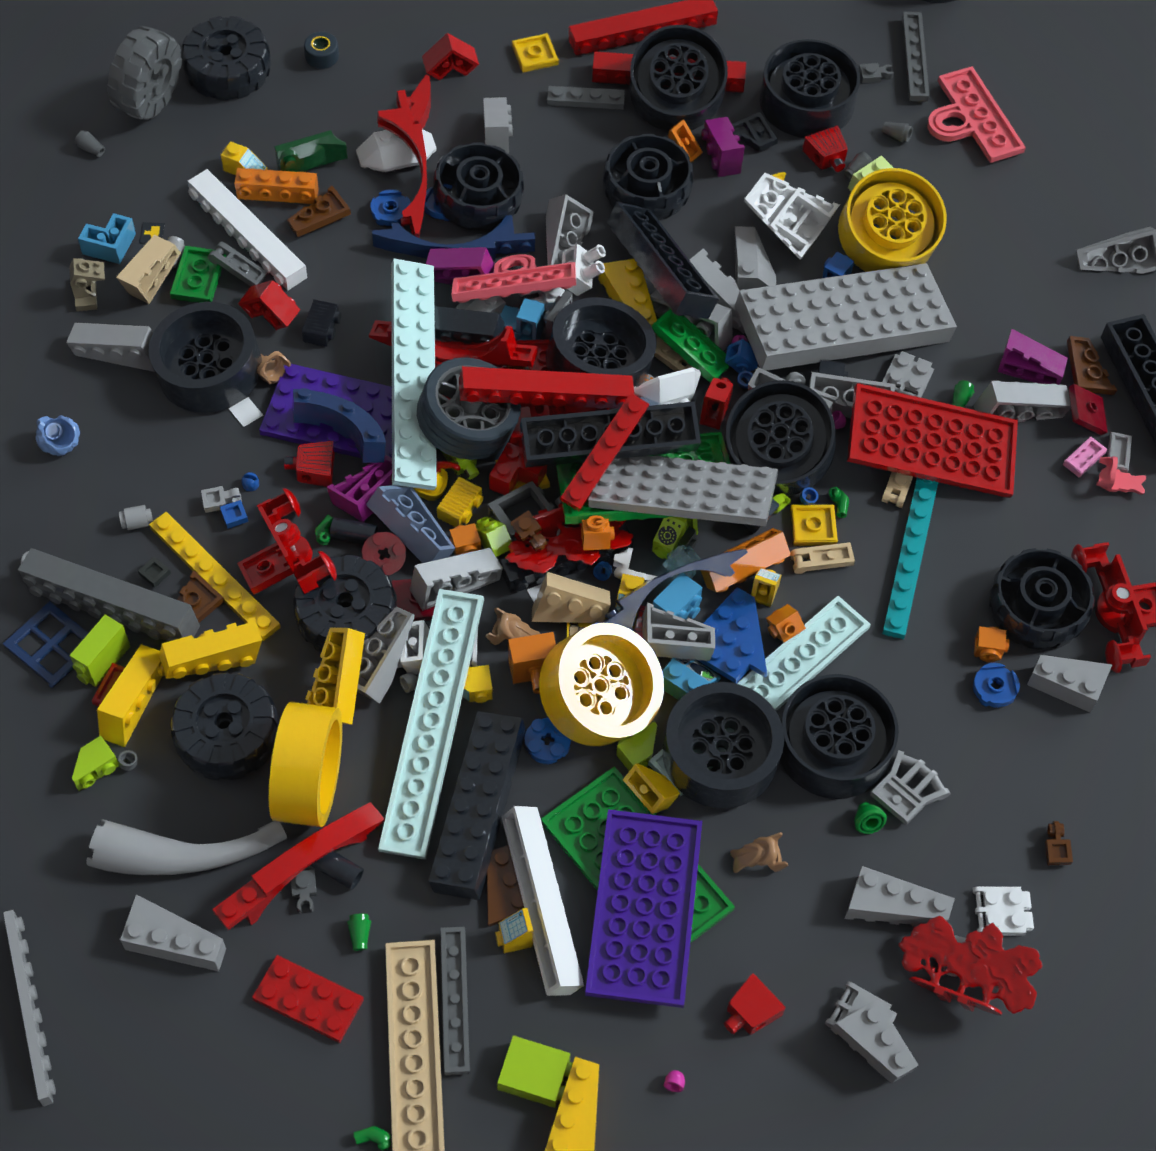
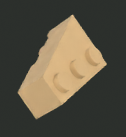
(149, 268)
(569, 601)

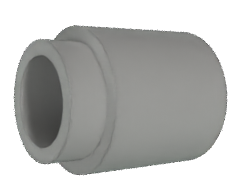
(135, 517)

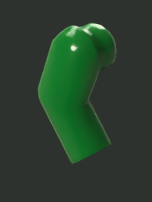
(840, 500)
(322, 530)
(373, 1134)

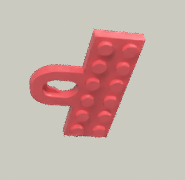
(979, 113)
(508, 282)

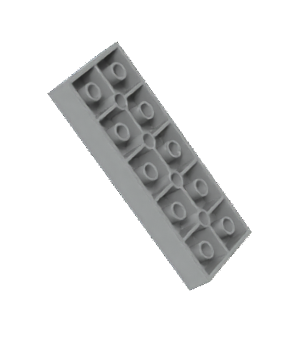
(844, 316)

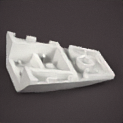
(790, 212)

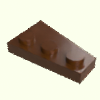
(321, 213)
(1086, 368)
(200, 596)
(503, 887)

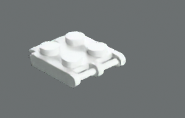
(1005, 909)

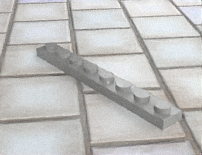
(31, 1016)

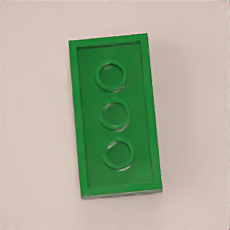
(691, 345)

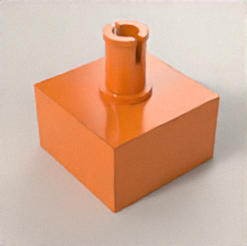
(527, 657)

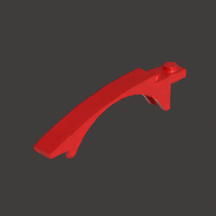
(403, 125)
(496, 351)
(268, 882)

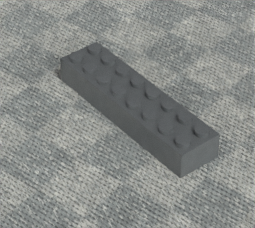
(105, 595)

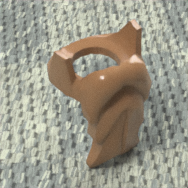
(270, 369)
(508, 627)
(760, 852)

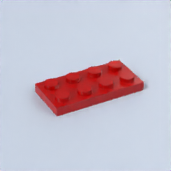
(308, 998)

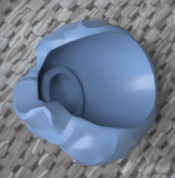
(57, 435)

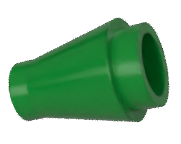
(962, 393)
(359, 930)

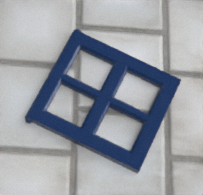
(50, 644)

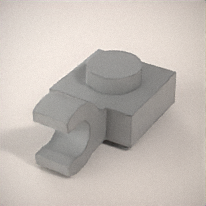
(217, 497)

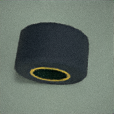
(321, 50)

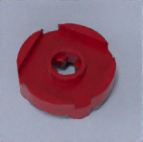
(395, 549)

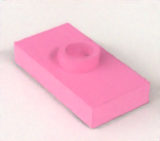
(1085, 457)

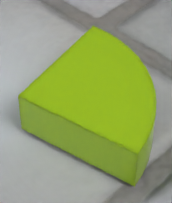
(783, 501)

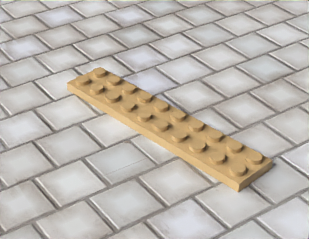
(414, 1047)

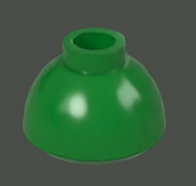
(869, 818)

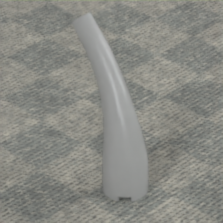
(142, 853)

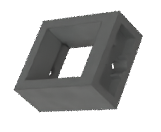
(496, 508)

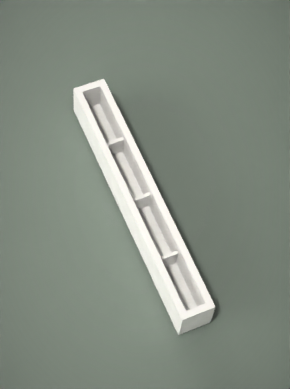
(247, 229)
(542, 898)

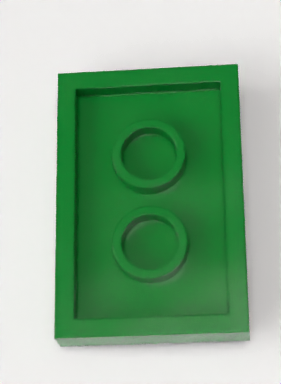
(196, 276)

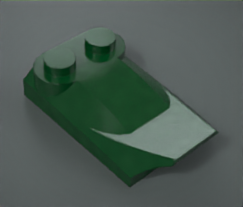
(310, 152)

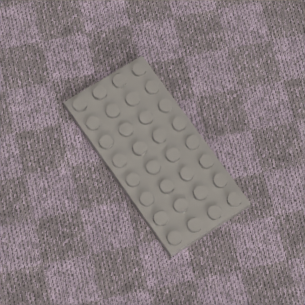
(687, 489)

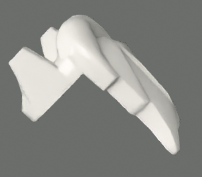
(622, 563)

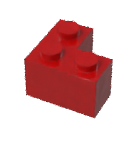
(450, 54)
(271, 302)
(511, 469)

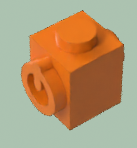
(596, 533)
(465, 539)
(785, 623)
(990, 644)

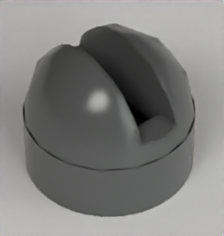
(130, 757)

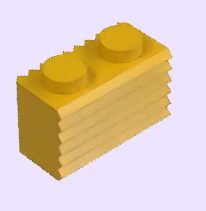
(459, 502)

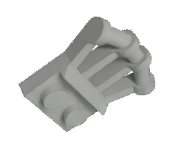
(899, 797)

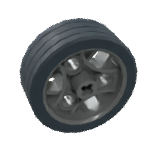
(458, 426)

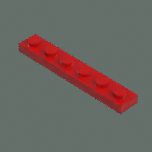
(604, 452)

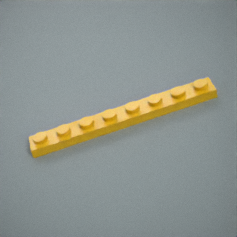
(213, 573)

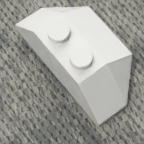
(387, 152)
(670, 388)

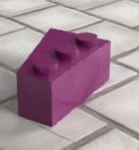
(723, 146)
(459, 263)
(1031, 360)
(358, 489)

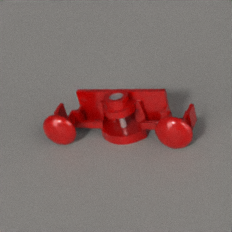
(289, 554)
(1119, 605)

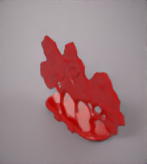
(566, 543)
(976, 961)

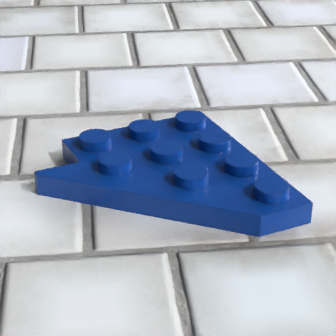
(736, 638)

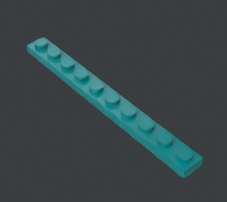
(910, 558)

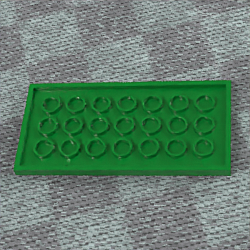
(580, 831)

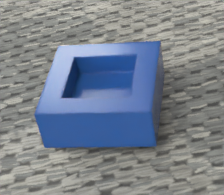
(234, 514)

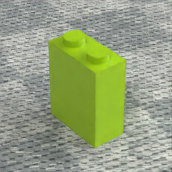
(98, 650)
(534, 1071)

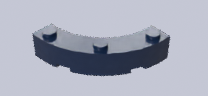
(344, 417)

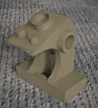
(84, 274)

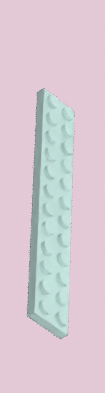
(411, 364)
(798, 660)
(431, 725)

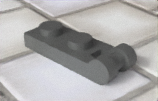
(237, 264)

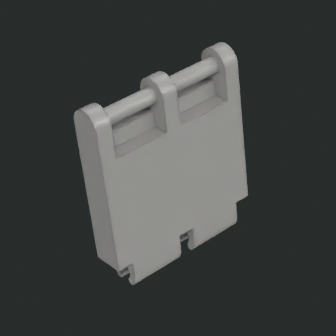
(909, 374)
(857, 1001)

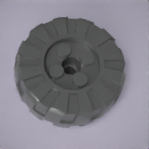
(144, 73)

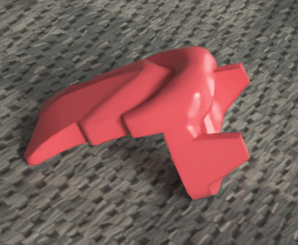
(1114, 480)

